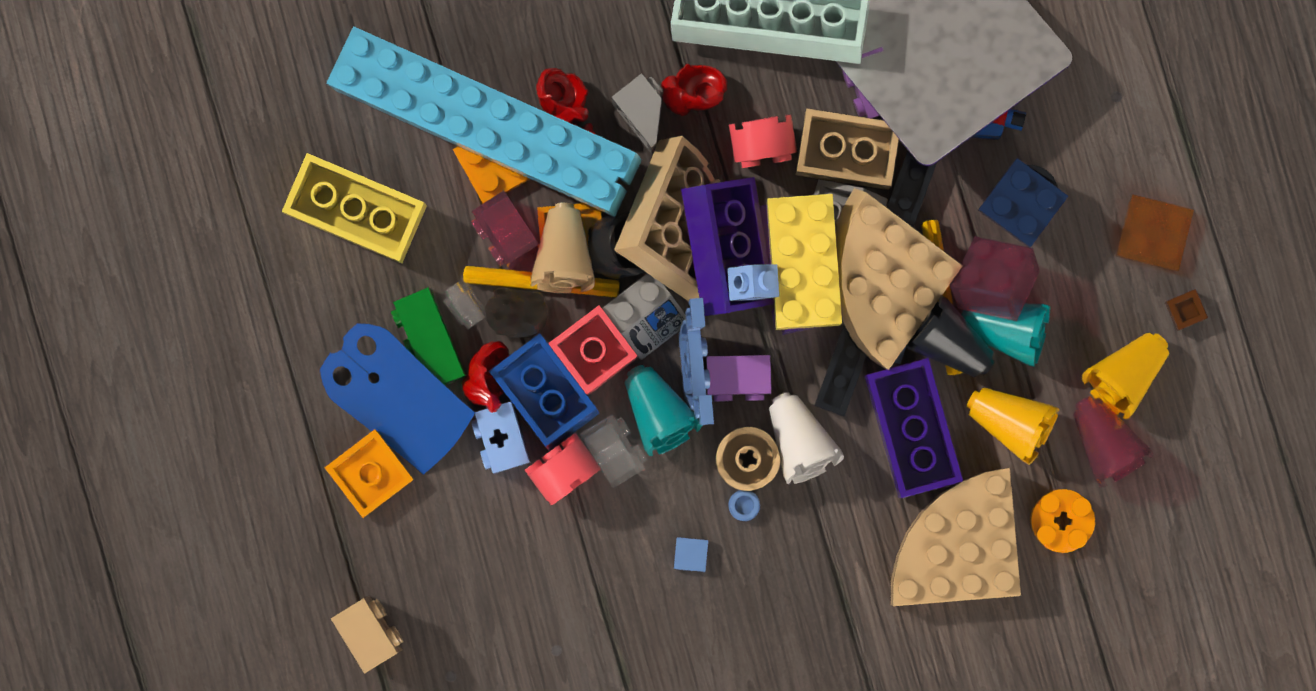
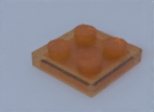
(1154, 233)

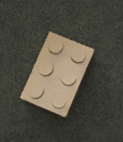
(847, 149)

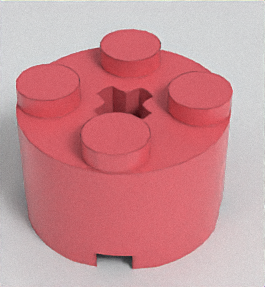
(763, 140)
(563, 469)

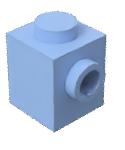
(753, 282)

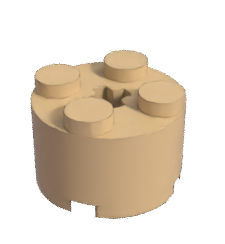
(763, 449)

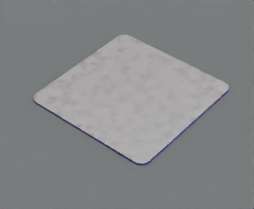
(952, 67)

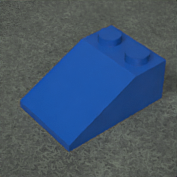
(544, 392)

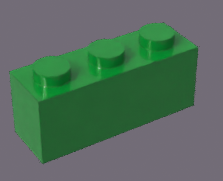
(428, 335)

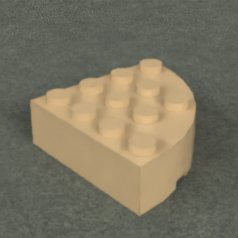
(656, 227)
(886, 277)
(960, 545)

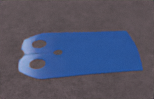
(405, 405)

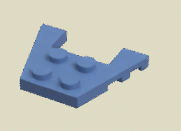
(692, 351)

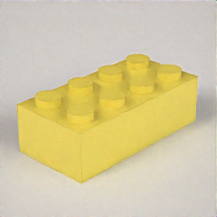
(354, 208)
(806, 257)

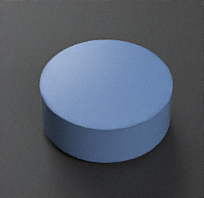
(744, 505)

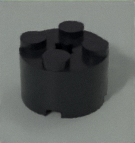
(602, 244)

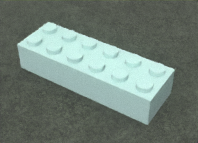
(785, 27)

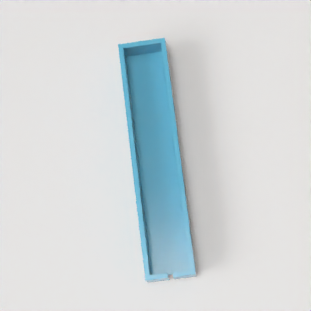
(484, 121)

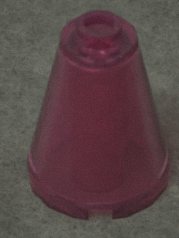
(1108, 441)

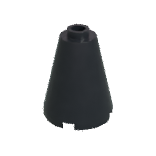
(951, 341)

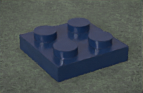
(1023, 203)

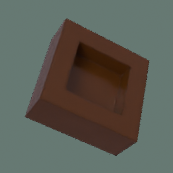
(1186, 310)

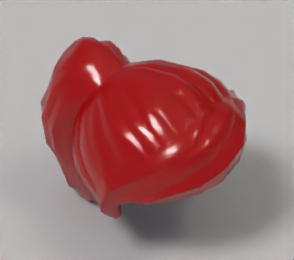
(694, 89)
(562, 95)
(479, 384)

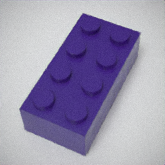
(724, 234)
(913, 428)

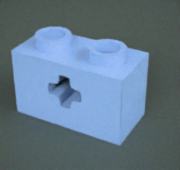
(514, 449)

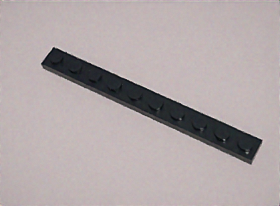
(847, 357)

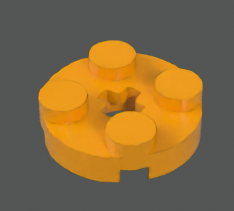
(1051, 506)

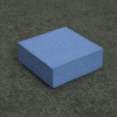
(691, 554)

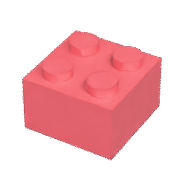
(593, 350)

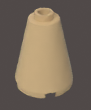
(563, 253)

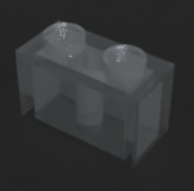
(613, 450)

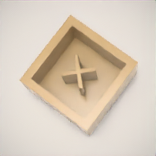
(368, 633)

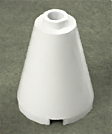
(801, 440)

